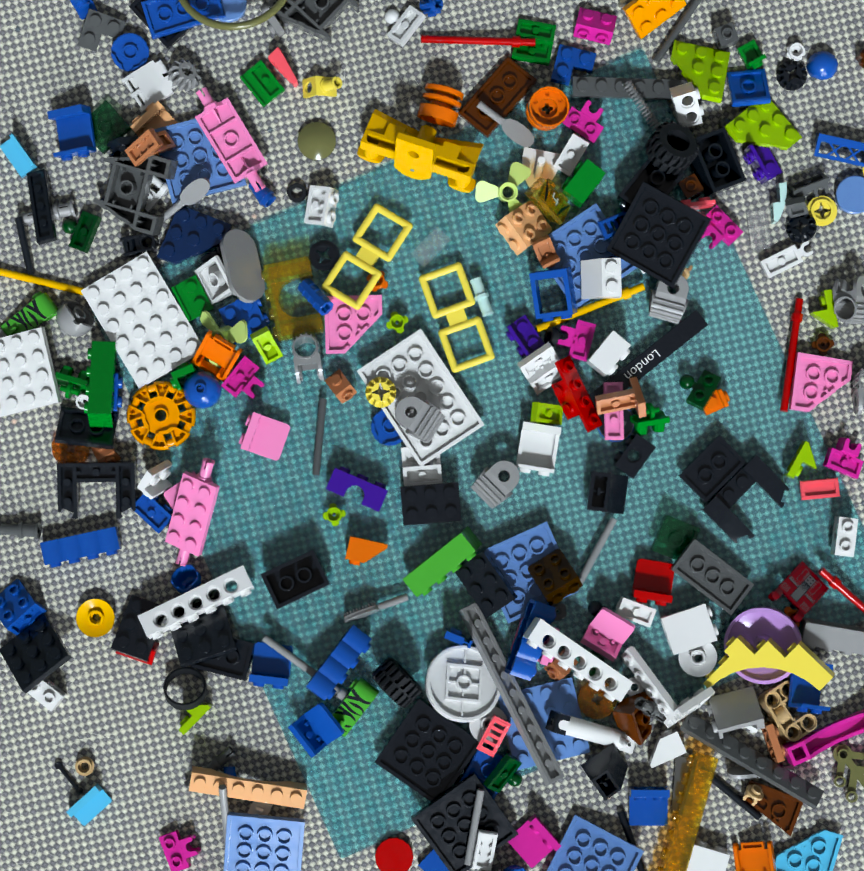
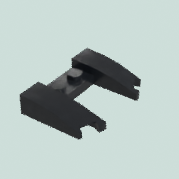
(72, 472)
(719, 505)

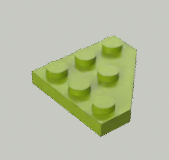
(702, 67)
(763, 127)

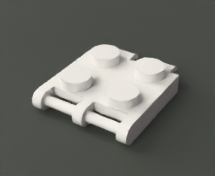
(149, 84)

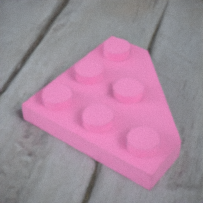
(347, 325)
(816, 379)

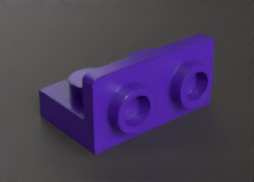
(524, 335)

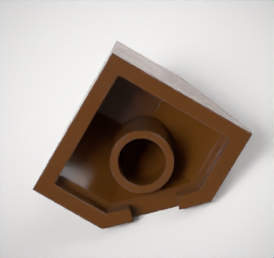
(632, 720)

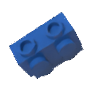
(249, 312)

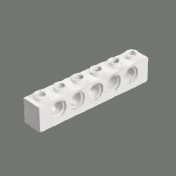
(149, 618)
(619, 684)

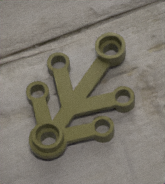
(856, 771)

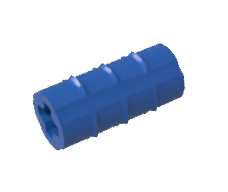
(315, 296)

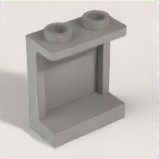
(735, 711)

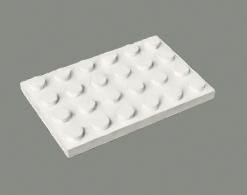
(142, 320)
(422, 374)

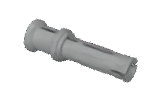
(59, 211)

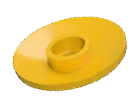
(86, 621)

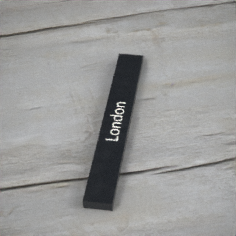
(656, 352)

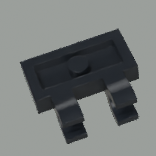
(120, 144)

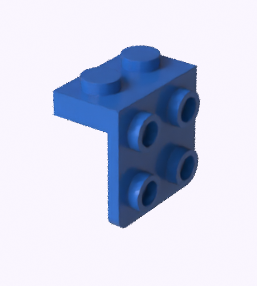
(270, 666)
(316, 729)

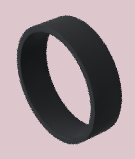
(180, 671)

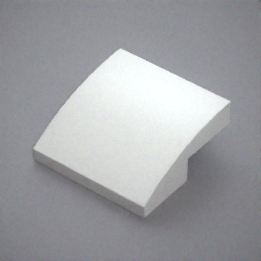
(540, 368)
(416, 475)

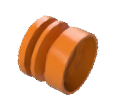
(441, 101)
(555, 101)

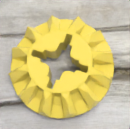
(826, 203)
(387, 398)

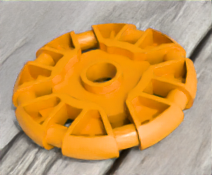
(149, 419)

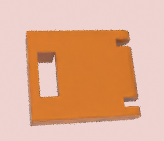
(219, 351)
(754, 856)

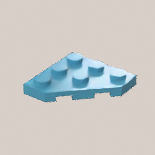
(811, 854)

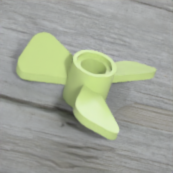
(487, 191)
(237, 333)

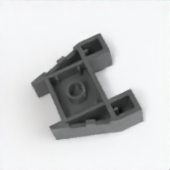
(313, 15)
(130, 188)

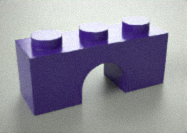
(373, 493)

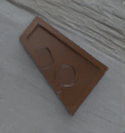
(777, 806)

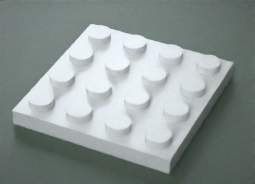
(26, 373)

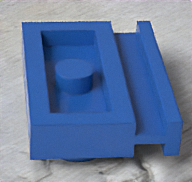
(455, 635)

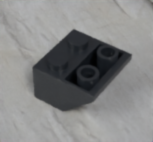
(606, 492)
(606, 771)

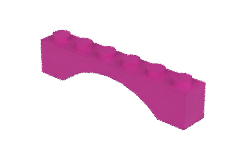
(823, 738)

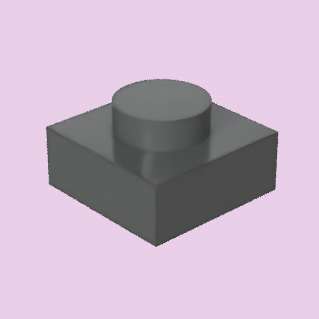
(796, 207)

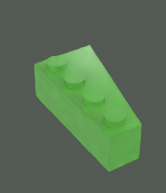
(442, 562)

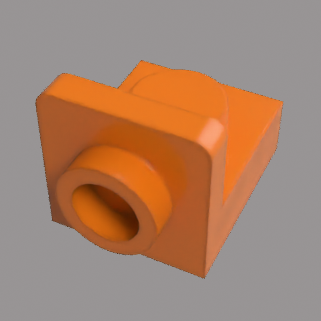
(718, 401)

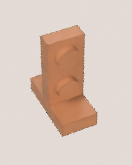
(149, 144)
(622, 400)

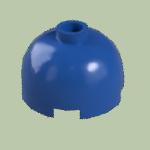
(210, 385)

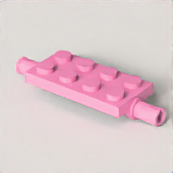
(230, 140)
(193, 512)

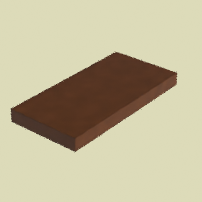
(499, 92)

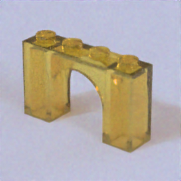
(276, 277)

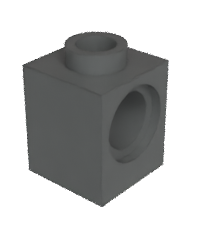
(725, 36)

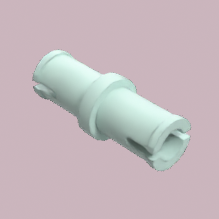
(481, 296)

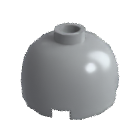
(73, 319)

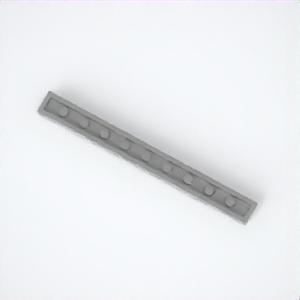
(511, 694)

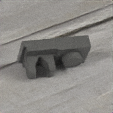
(810, 185)

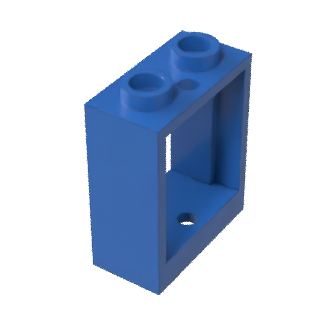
(564, 272)

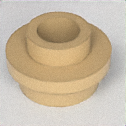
(84, 772)

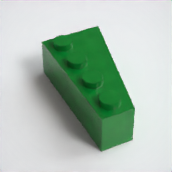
(101, 384)

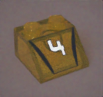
(548, 200)

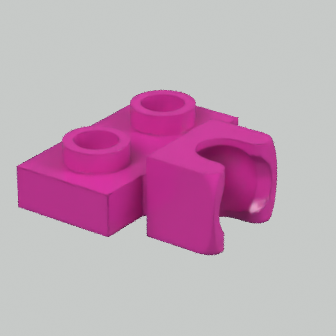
(585, 122)
(721, 228)
(578, 339)
(243, 378)
(843, 458)
(178, 850)

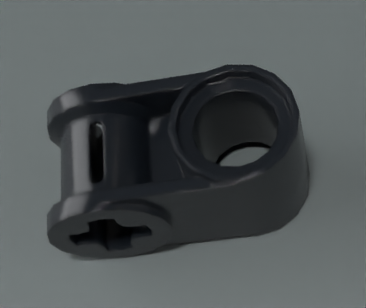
(134, 244)

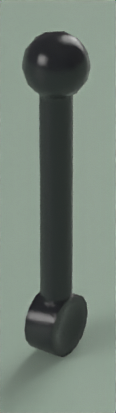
(58, 765)

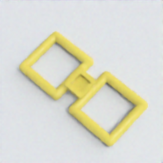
(367, 256)
(456, 317)

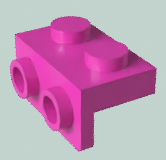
(595, 26)

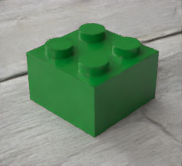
(583, 183)

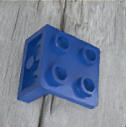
(18, 608)
(648, 805)

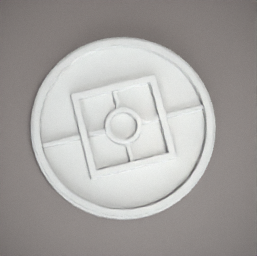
(460, 684)

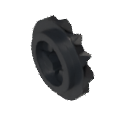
(783, 76)
(807, 231)
(322, 246)

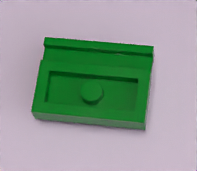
(262, 83)
(192, 298)

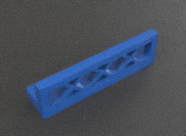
(841, 142)

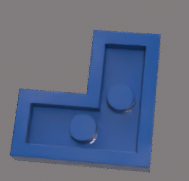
(569, 59)

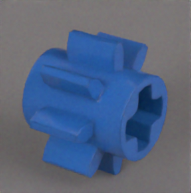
(431, 7)

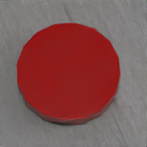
(394, 855)

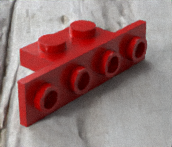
(574, 396)

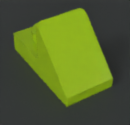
(827, 315)
(266, 345)
(546, 413)
(803, 455)
(196, 714)

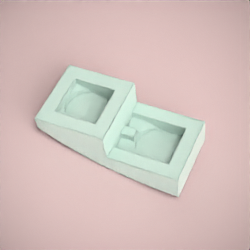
(777, 208)

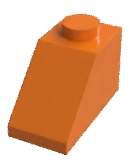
(363, 550)

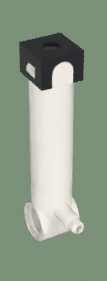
(589, 731)

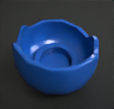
(822, 65)
(185, 578)

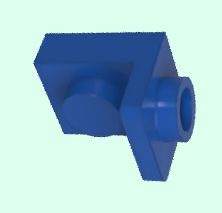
(82, 7)

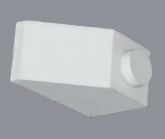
(666, 748)

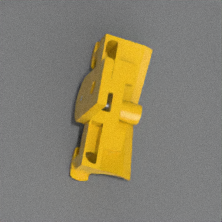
(420, 152)

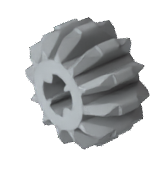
(184, 75)

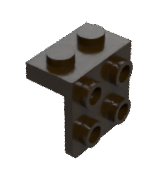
(555, 577)

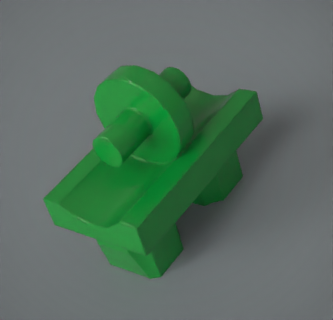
(70, 384)
(654, 418)

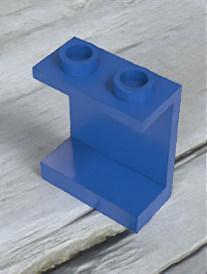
(74, 131)
(805, 696)

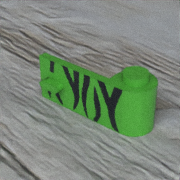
(32, 315)
(355, 704)

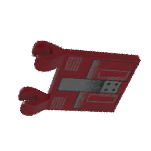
(802, 590)

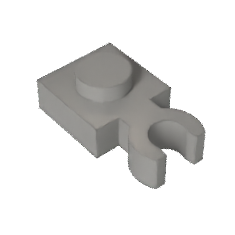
(274, 26)

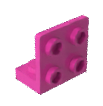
(534, 841)

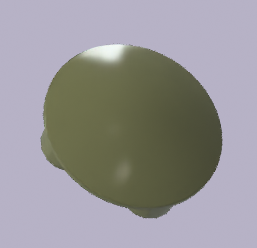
(316, 141)

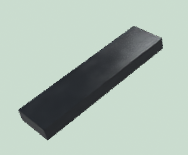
(41, 207)

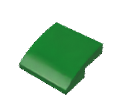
(544, 37)

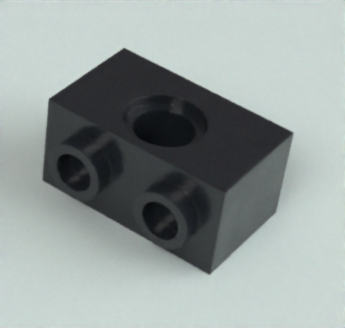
(643, 450)

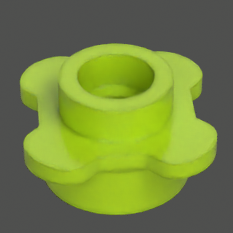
(396, 317)
(334, 509)

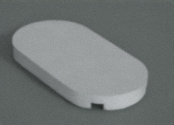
(242, 265)

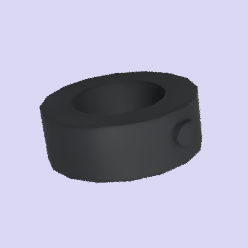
(300, 199)
(551, 336)

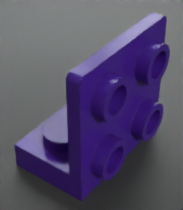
(762, 163)

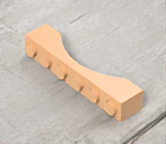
(271, 792)

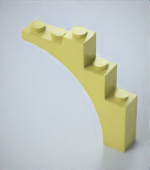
(798, 661)

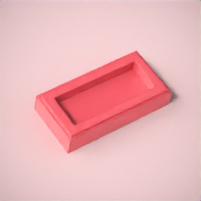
(819, 488)

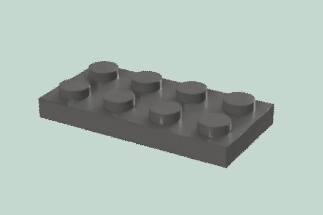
(712, 576)

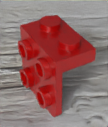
(653, 582)

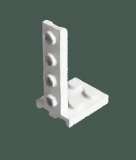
(659, 694)

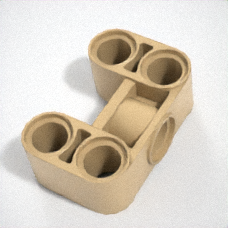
(780, 716)

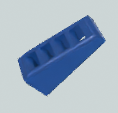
(619, 216)

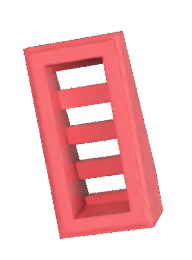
(279, 61)
(506, 724)

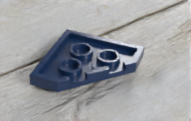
(191, 235)

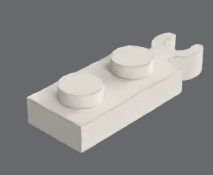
(784, 260)

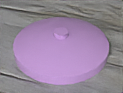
(761, 624)

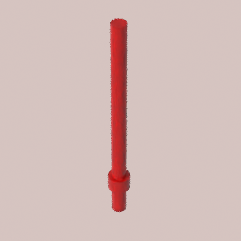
(515, 42)
(796, 319)
(836, 583)

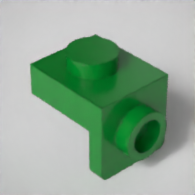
(751, 55)
(183, 371)

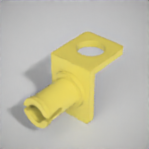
(321, 86)

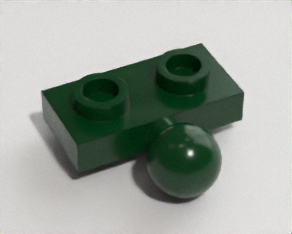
(83, 231)
(701, 390)
(504, 772)

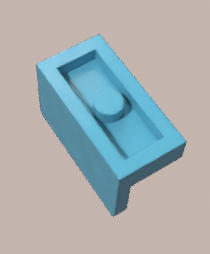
(18, 156)
(90, 805)

